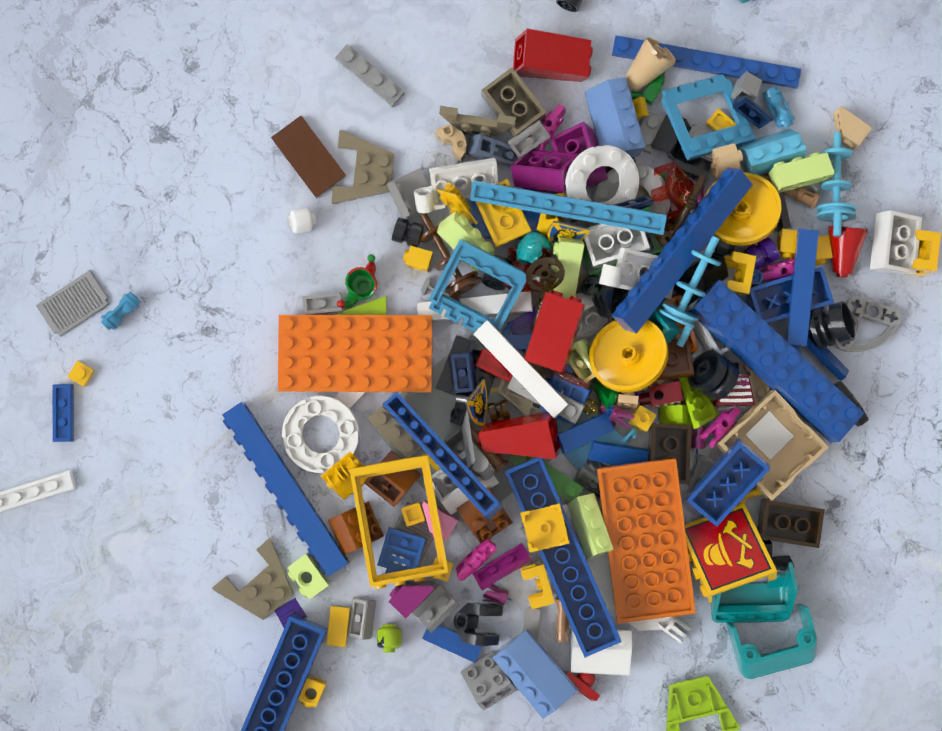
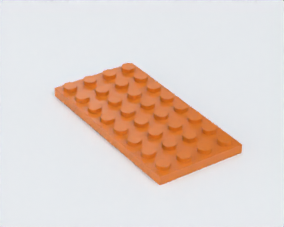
(355, 353)
(648, 540)

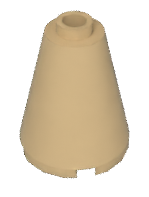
(648, 64)

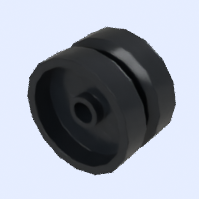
(714, 375)

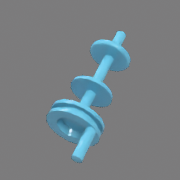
(836, 211)
(679, 313)

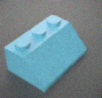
(768, 150)

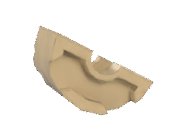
(452, 136)
(724, 158)

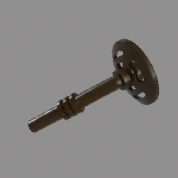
(683, 215)
(544, 277)

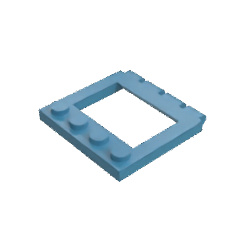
(704, 144)
(487, 263)

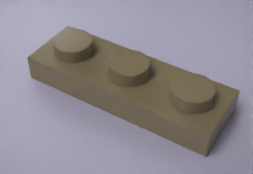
(394, 432)

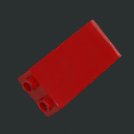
(552, 56)
(555, 331)
(522, 436)

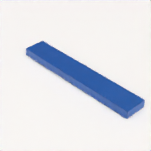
(802, 287)

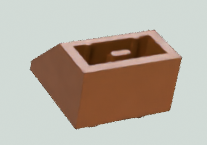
(395, 485)
(479, 524)
(347, 529)

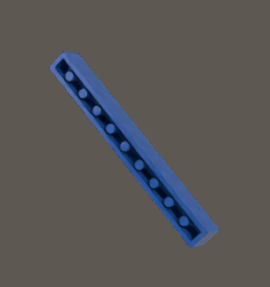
(677, 254)
(285, 488)

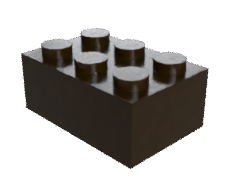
(671, 442)
(790, 523)

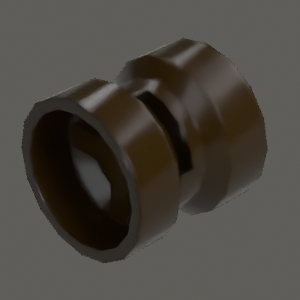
(503, 409)

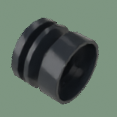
(833, 325)

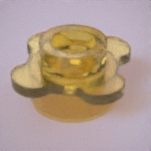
(591, 407)

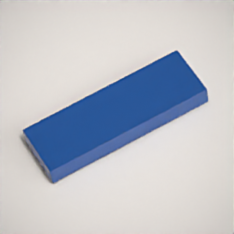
(827, 358)
(63, 412)
(584, 432)
(616, 453)
(452, 642)

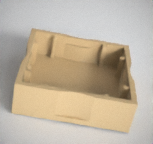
(792, 458)

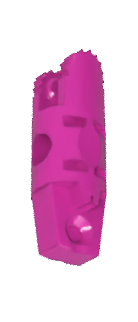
(552, 123)
(773, 271)
(721, 425)
(475, 559)

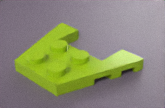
(697, 699)

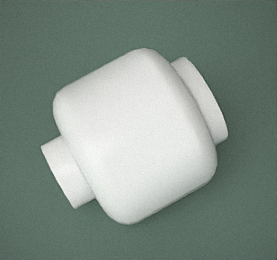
(301, 220)

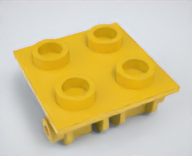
(452, 198)
(339, 476)

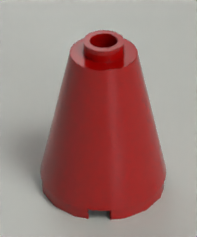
(846, 249)

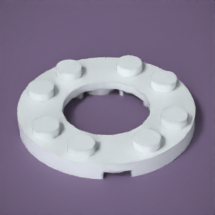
(597, 157)
(293, 432)

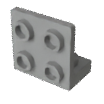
(403, 191)
(487, 681)

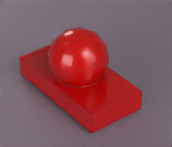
(490, 364)
(583, 683)

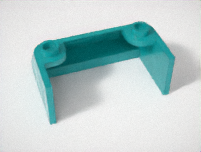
(757, 601)
(754, 665)

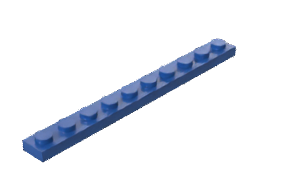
(715, 63)

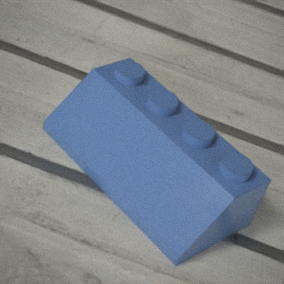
(615, 116)
(535, 673)

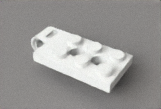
(428, 198)
(626, 272)

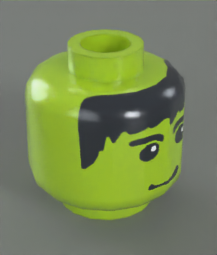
(389, 638)

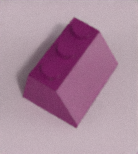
(576, 141)
(542, 170)
(408, 596)

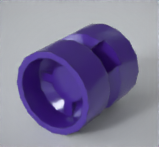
(765, 252)

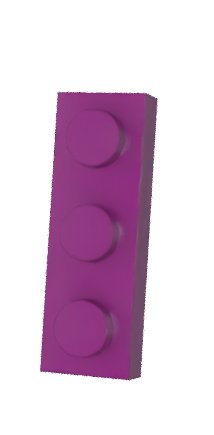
(502, 566)

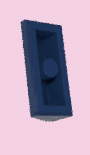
(751, 111)
(637, 203)
(463, 371)

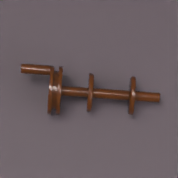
(462, 283)

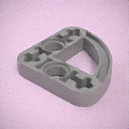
(862, 312)

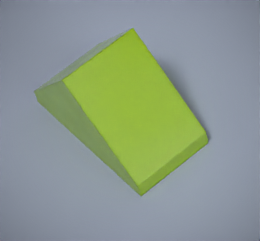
(674, 415)

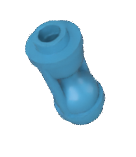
(774, 99)
(126, 305)

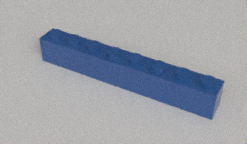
(443, 456)

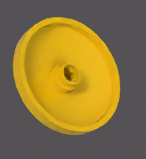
(753, 216)
(628, 359)

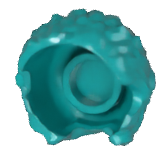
(530, 247)

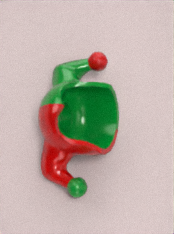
(360, 284)

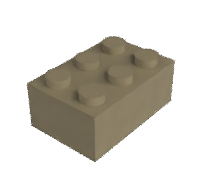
(512, 98)

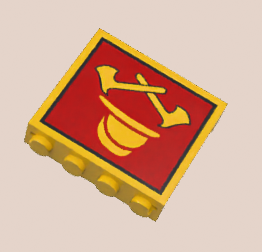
(727, 553)

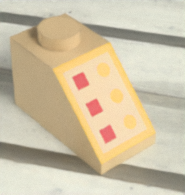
(851, 127)

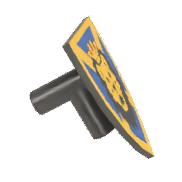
(565, 229)
(476, 403)

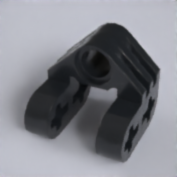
(605, 298)
(467, 620)

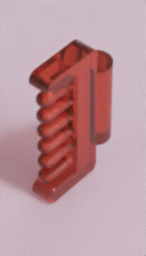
(573, 380)

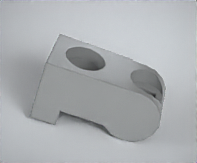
(481, 465)

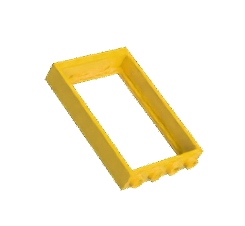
(398, 577)

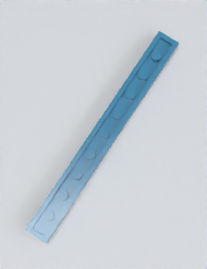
(568, 207)

